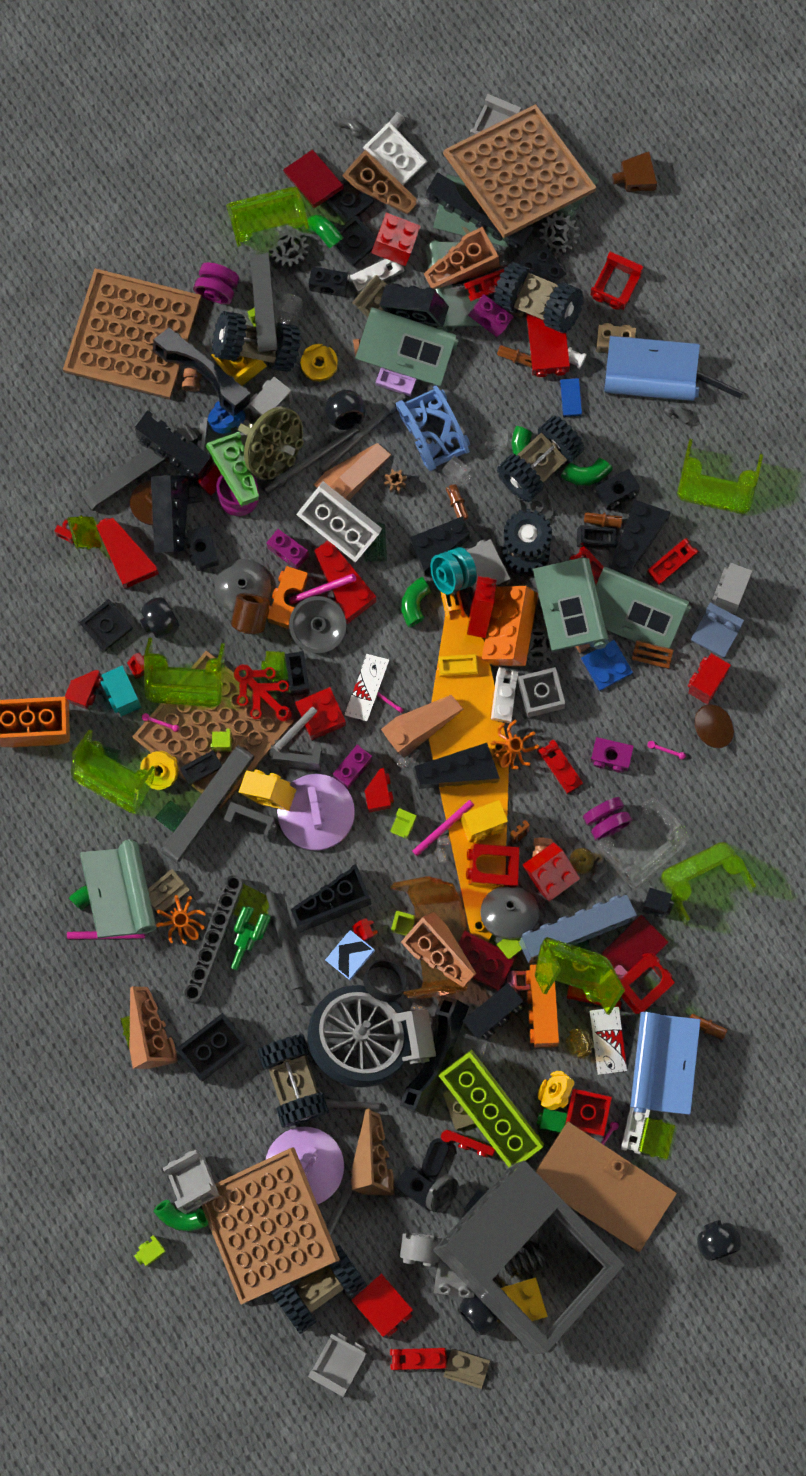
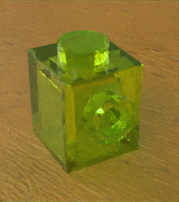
(277, 662)

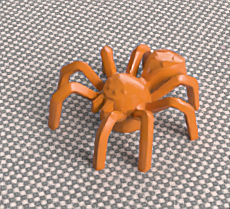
(513, 746)
(181, 919)

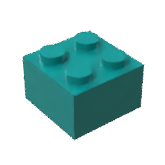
(122, 694)

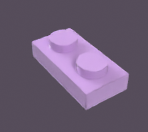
(395, 382)

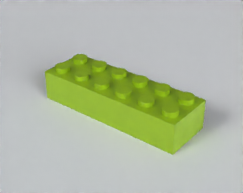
(491, 1109)

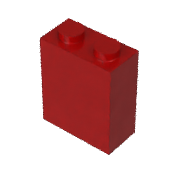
(481, 607)
(383, 1306)

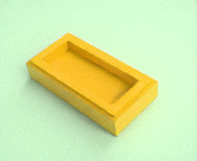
(458, 665)

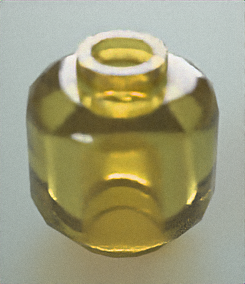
(582, 867)
(579, 1043)

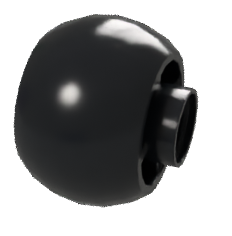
(345, 409)
(159, 618)
(718, 1240)
(478, 1315)

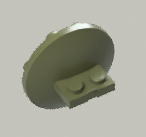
(272, 442)

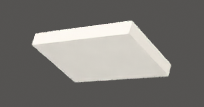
(395, 153)

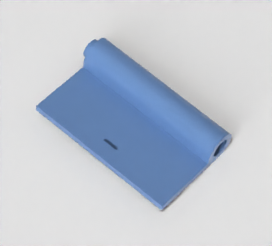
(647, 373)
(662, 1052)

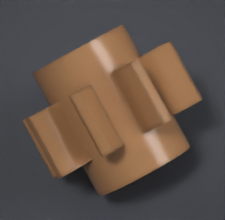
(397, 486)

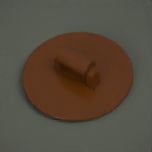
(142, 503)
(714, 726)

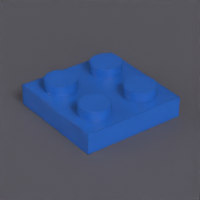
(606, 665)

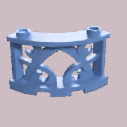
(410, 410)

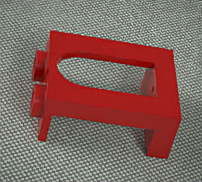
(625, 265)
(478, 877)
(629, 995)

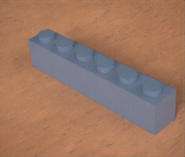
(581, 926)

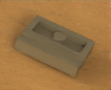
(370, 296)
(165, 889)
(466, 1368)

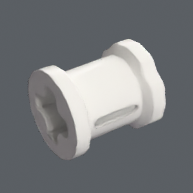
(576, 358)

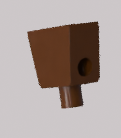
(636, 174)

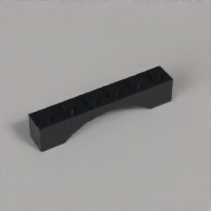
(445, 193)
(175, 349)
(448, 1022)

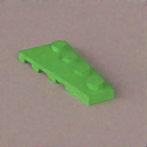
(229, 458)

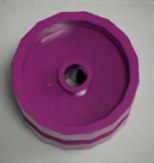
(216, 283)
(229, 502)
(607, 818)

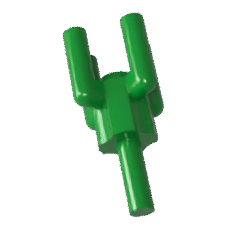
(248, 933)

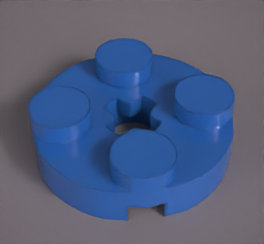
(221, 423)

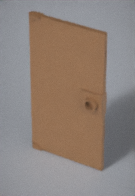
(605, 1186)

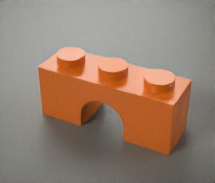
(290, 581)

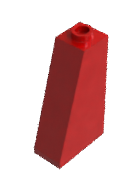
(127, 557)

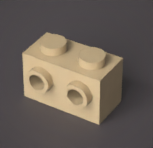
(607, 330)

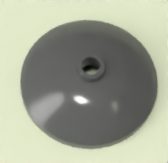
(239, 570)
(315, 638)
(505, 921)

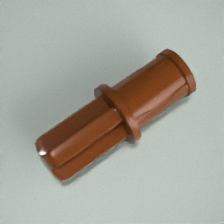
(514, 355)
(457, 502)
(603, 519)
(711, 1028)

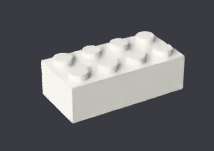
(339, 521)

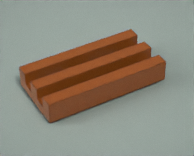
(650, 661)
(520, 832)

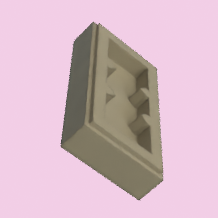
(458, 1114)

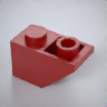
(82, 689)
(377, 792)

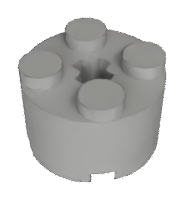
(419, 1248)

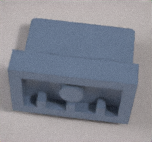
(717, 630)

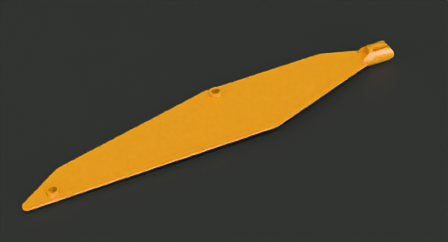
(464, 731)

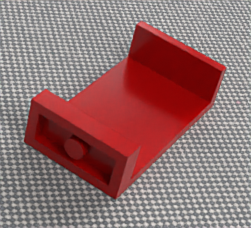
(547, 349)

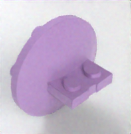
(318, 814)
(318, 1156)

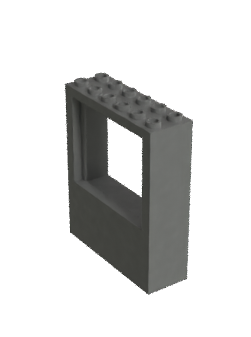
(497, 1231)

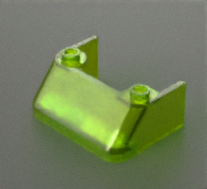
(266, 212)
(714, 491)
(183, 685)
(109, 777)
(677, 876)
(579, 969)

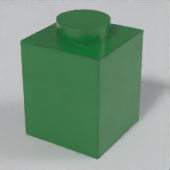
(552, 1120)

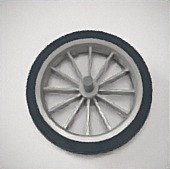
(358, 1037)

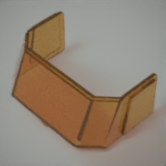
(441, 897)

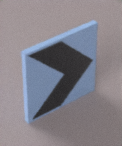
(350, 955)

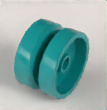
(453, 570)

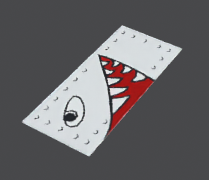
(366, 687)
(608, 1041)

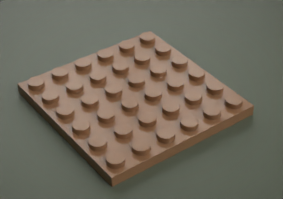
(519, 171)
(119, 328)
(199, 722)
(269, 1226)

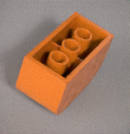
(34, 722)

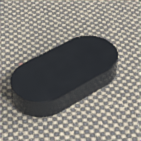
(435, 1157)

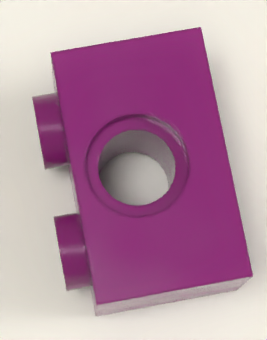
(490, 315)
(287, 549)
(604, 746)
(352, 766)

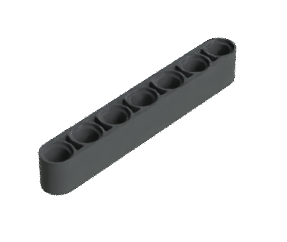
(263, 301)
(130, 473)
(207, 804)
(213, 928)

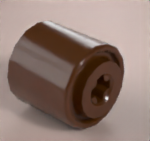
(250, 613)

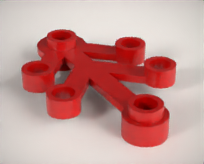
(260, 690)

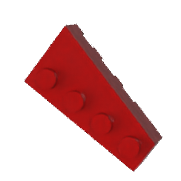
(352, 597)

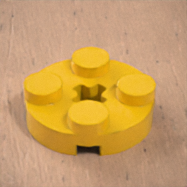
(324, 354)
(169, 767)
(561, 1084)

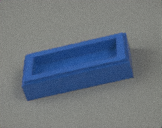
(570, 397)

